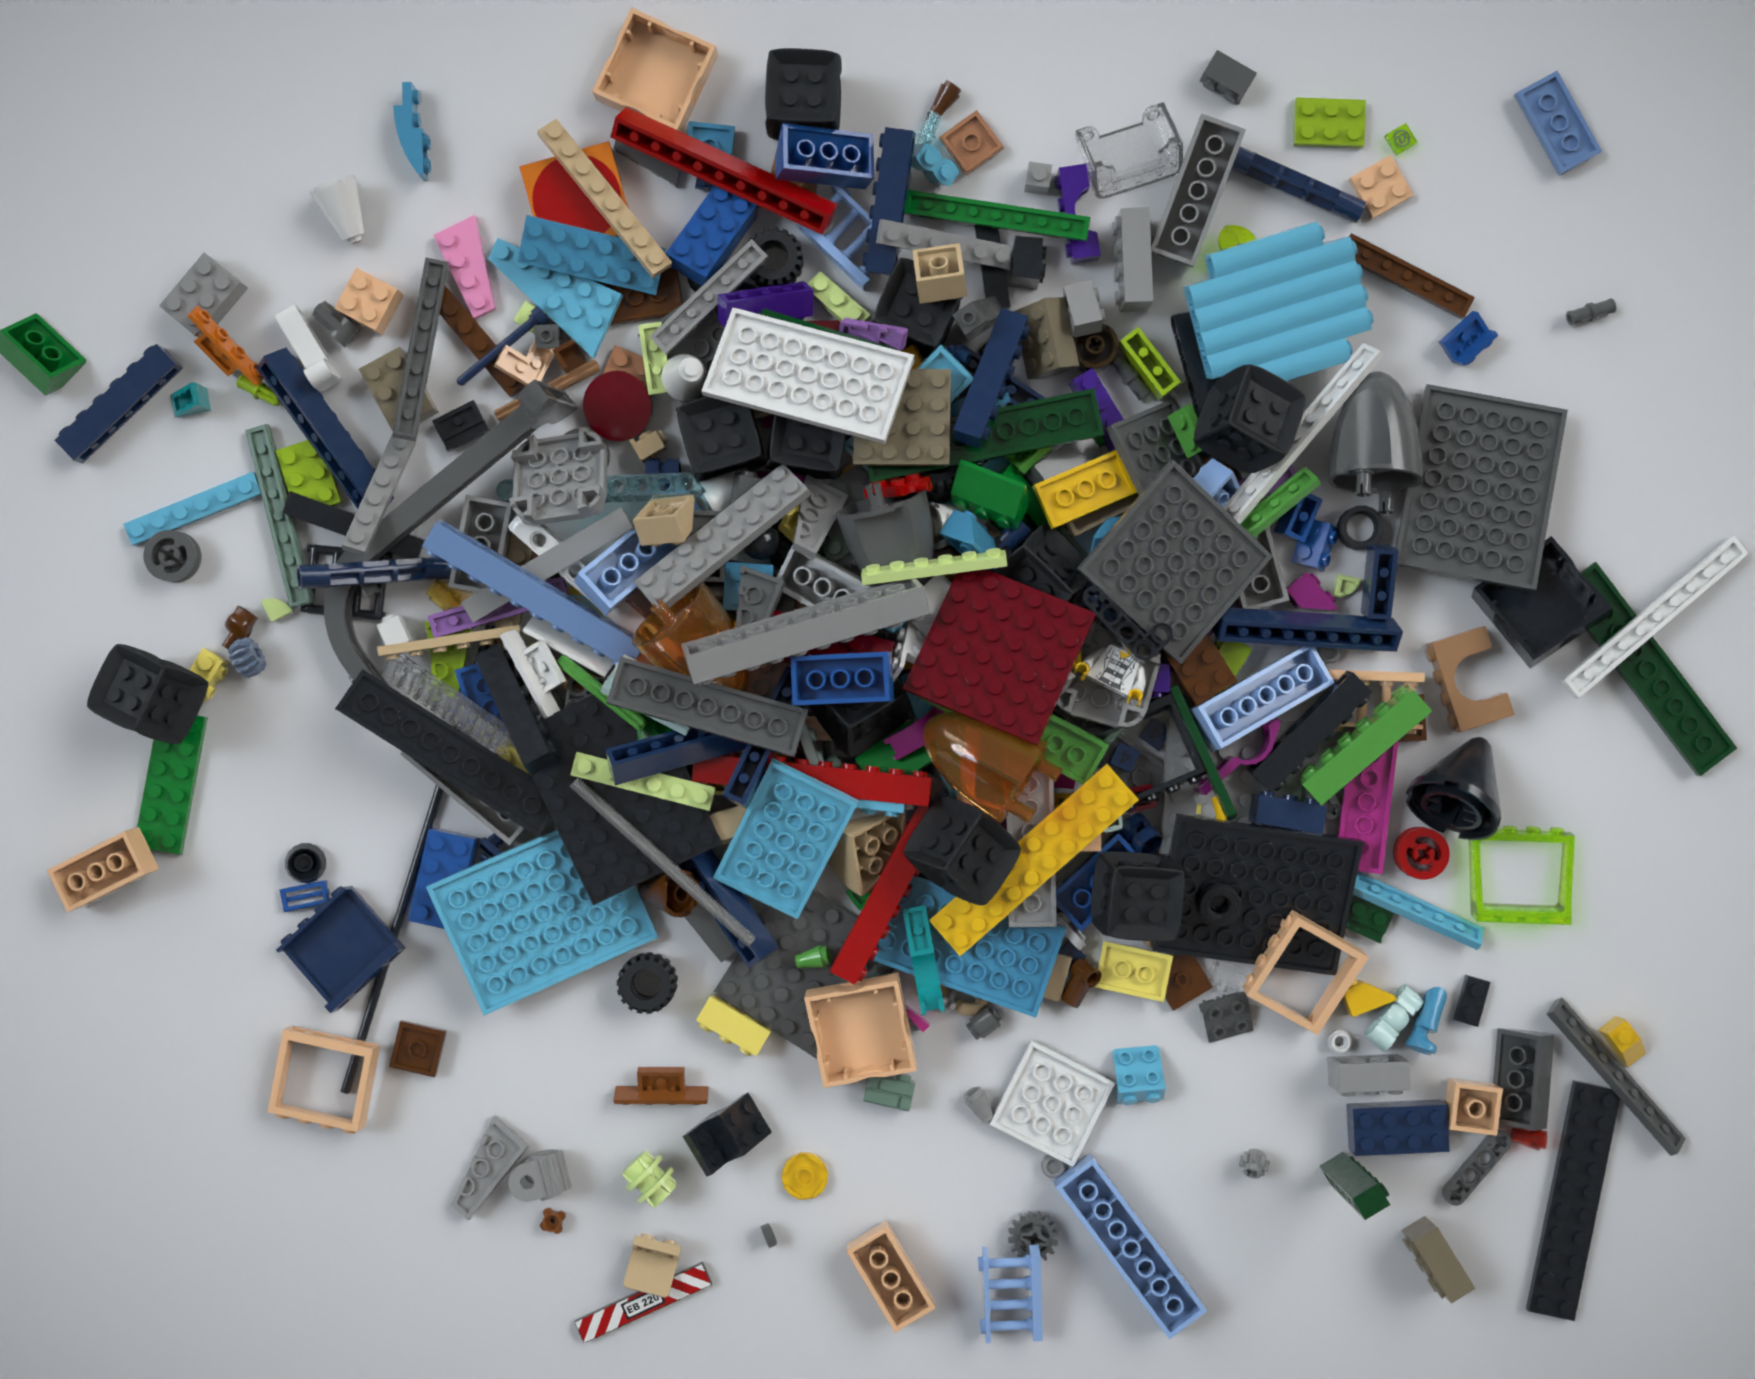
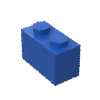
(1299, 519)

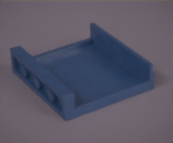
(341, 947)

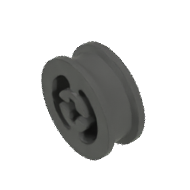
(162, 569)

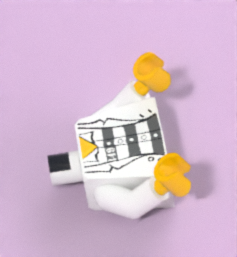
(1114, 671)

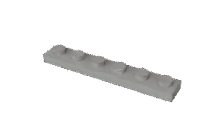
(972, 249)
(706, 298)
(378, 496)

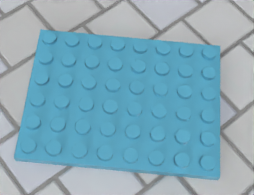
(530, 922)

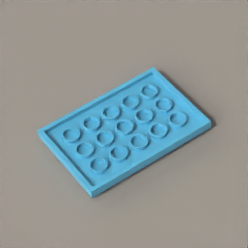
(785, 838)

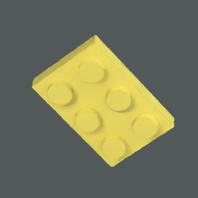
(1134, 971)

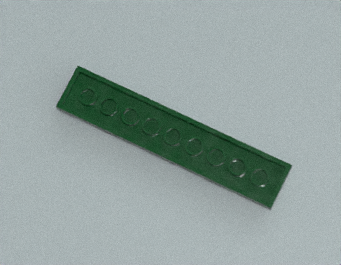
(1020, 430)
(1662, 686)

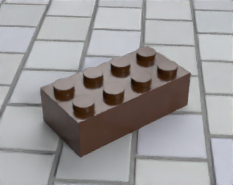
(1202, 672)

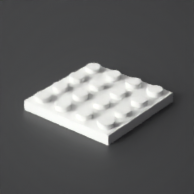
(1052, 1103)

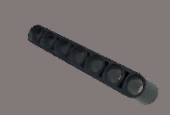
(1191, 362)

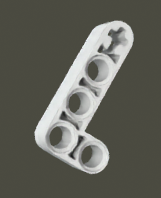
(317, 363)

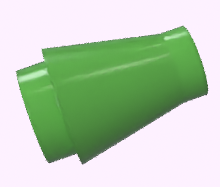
(814, 958)

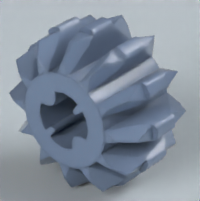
(247, 657)

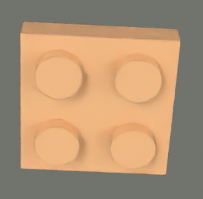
(1381, 187)

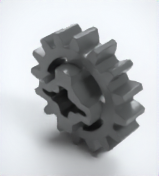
(1023, 1234)

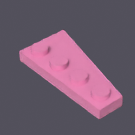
(464, 252)

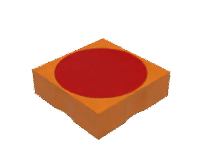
(558, 197)

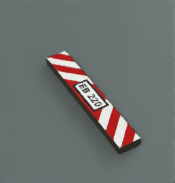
(640, 1304)

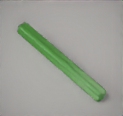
(594, 687)

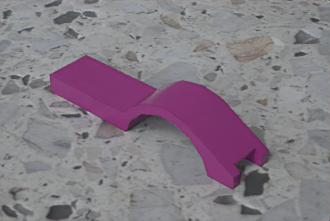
(1270, 732)
(911, 737)

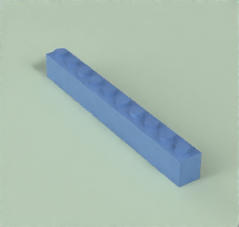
(529, 592)

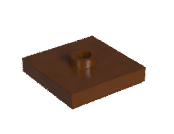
(1185, 981)
(418, 1048)

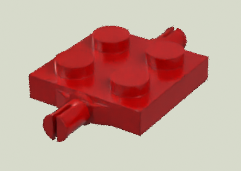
(902, 486)

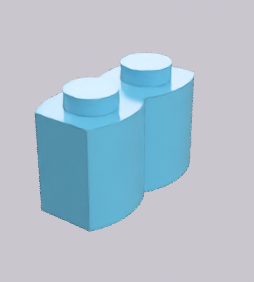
(934, 167)

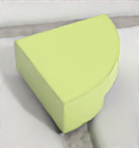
(1345, 585)
(276, 609)

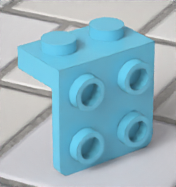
(1139, 1075)

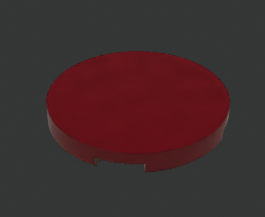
(617, 405)

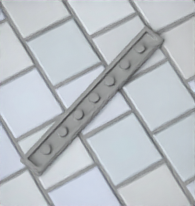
(556, 559)

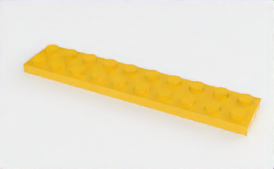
(1041, 856)

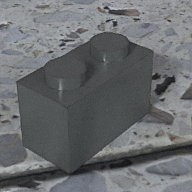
(1227, 77)

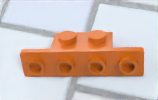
(221, 348)

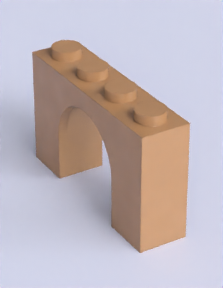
(1445, 657)

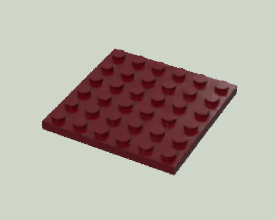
(1000, 653)

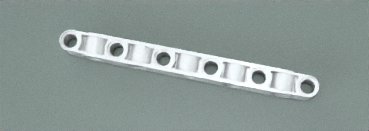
(626, 614)

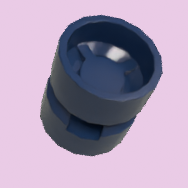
(656, 466)
(1141, 834)

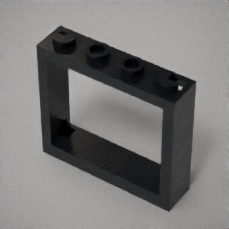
(1171, 786)

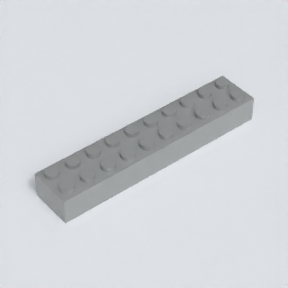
(804, 630)

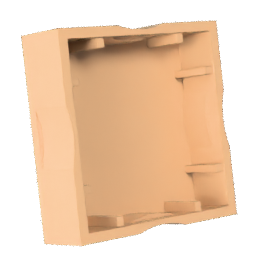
(655, 70)
(861, 1030)

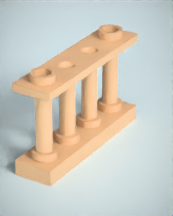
(1386, 681)

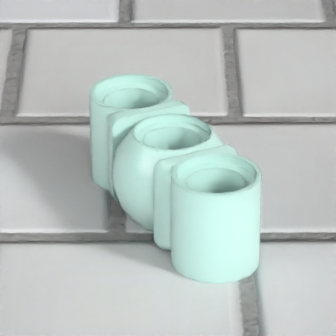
(1394, 1018)

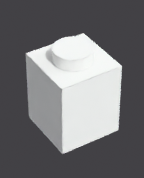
(394, 630)

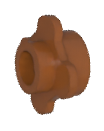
(547, 1225)

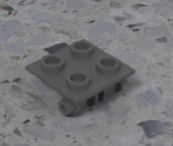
(1226, 1016)

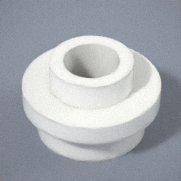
(1344, 1046)

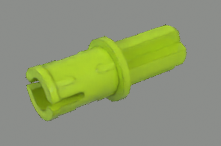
(259, 391)

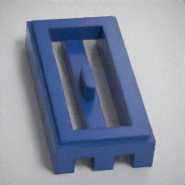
(325, 892)

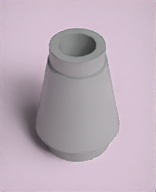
(978, 1102)

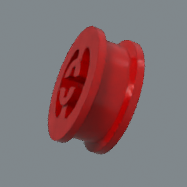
(1435, 864)

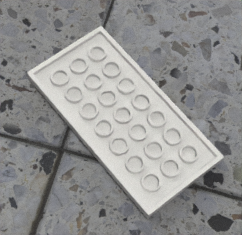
(808, 375)

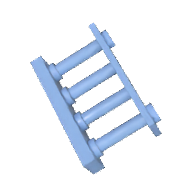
(827, 241)
(1031, 1303)

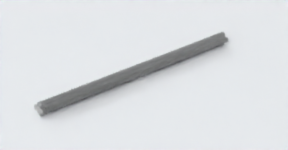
(663, 862)

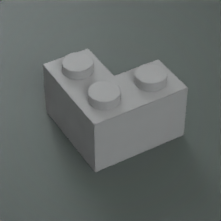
(1083, 308)

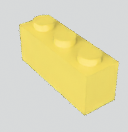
(733, 1025)

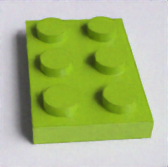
(1329, 122)
(308, 474)

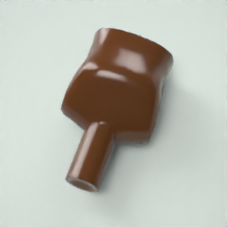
(239, 625)

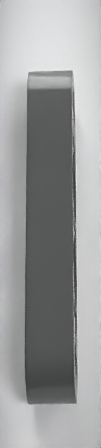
(1480, 1170)

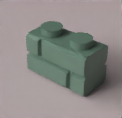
(890, 1091)

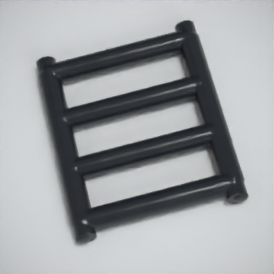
(377, 614)

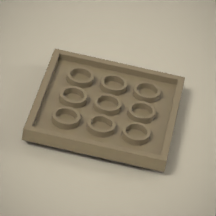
(919, 428)

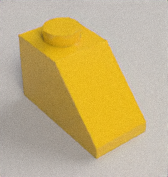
(1365, 997)
(1623, 1040)

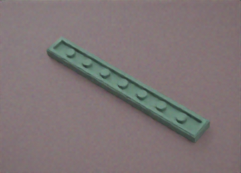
(281, 525)

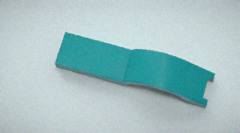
(923, 959)

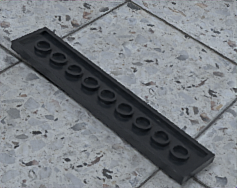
(445, 751)
(1573, 1201)

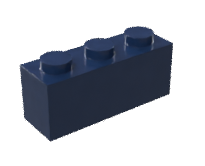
(1379, 581)
(1287, 812)

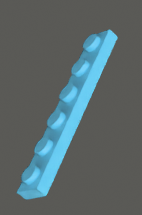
(193, 508)
(1418, 911)

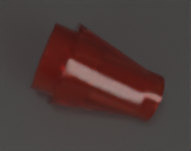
(1532, 1139)

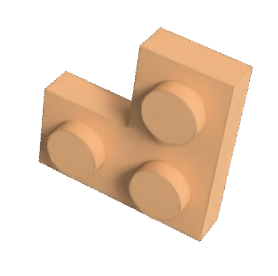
(522, 367)

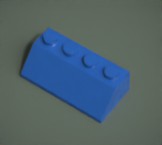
(825, 156)

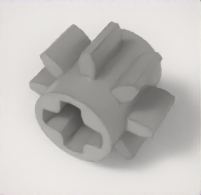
(1254, 1163)

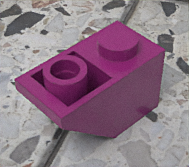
(1307, 594)

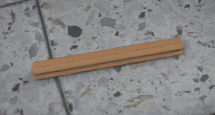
(562, 382)

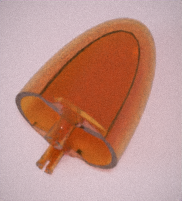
(689, 619)
(985, 763)

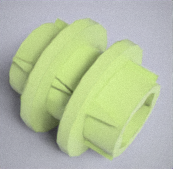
(649, 1179)

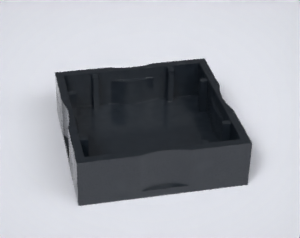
(1550, 616)

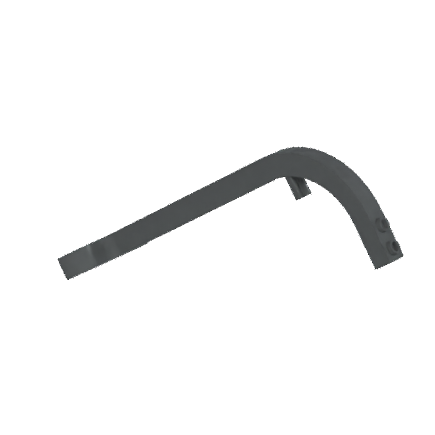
(539, 405)

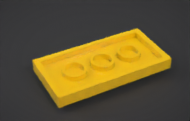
(1084, 489)

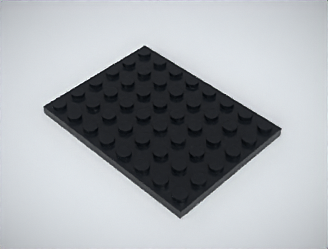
(598, 850)
(1273, 875)

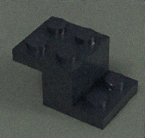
(727, 1134)

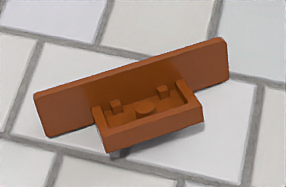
(661, 1086)

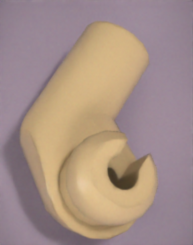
(970, 1008)

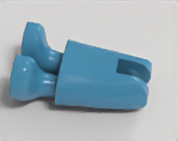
(1427, 1021)

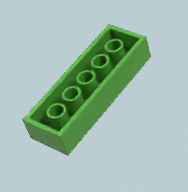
(1364, 744)

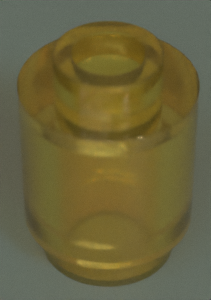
(443, 596)

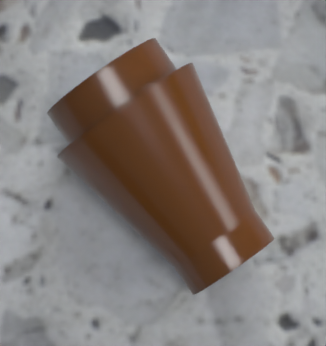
(945, 98)

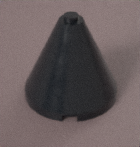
(1459, 792)

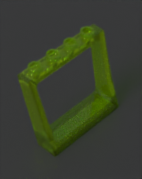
(1523, 913)

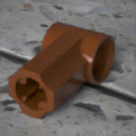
(1084, 977)

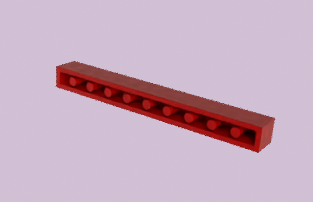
(723, 170)
(858, 783)

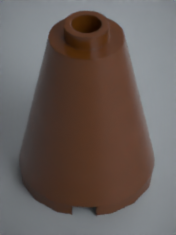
(668, 895)

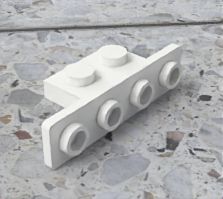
(907, 648)
(537, 670)

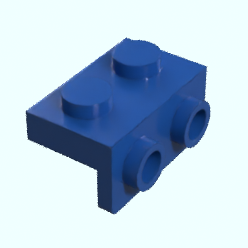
(1467, 339)
(1317, 547)

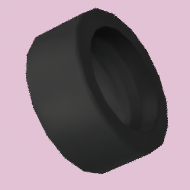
(1376, 519)

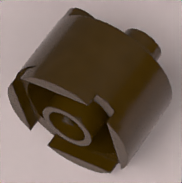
(1105, 354)

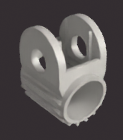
(549, 1175)

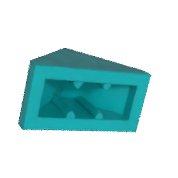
(190, 400)

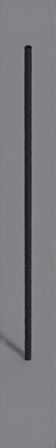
(398, 920)

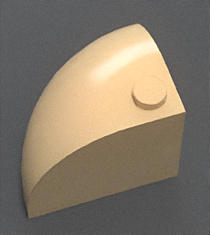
(865, 850)

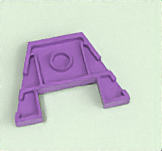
(875, 332)

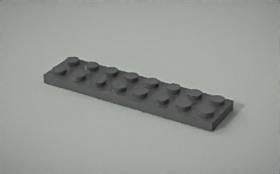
(707, 707)

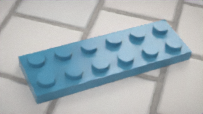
(583, 254)

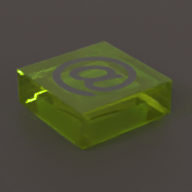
(1400, 139)

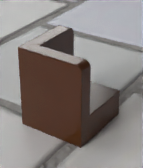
(569, 356)

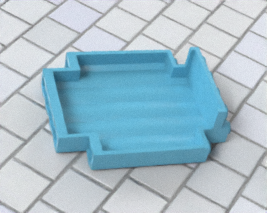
(1280, 304)

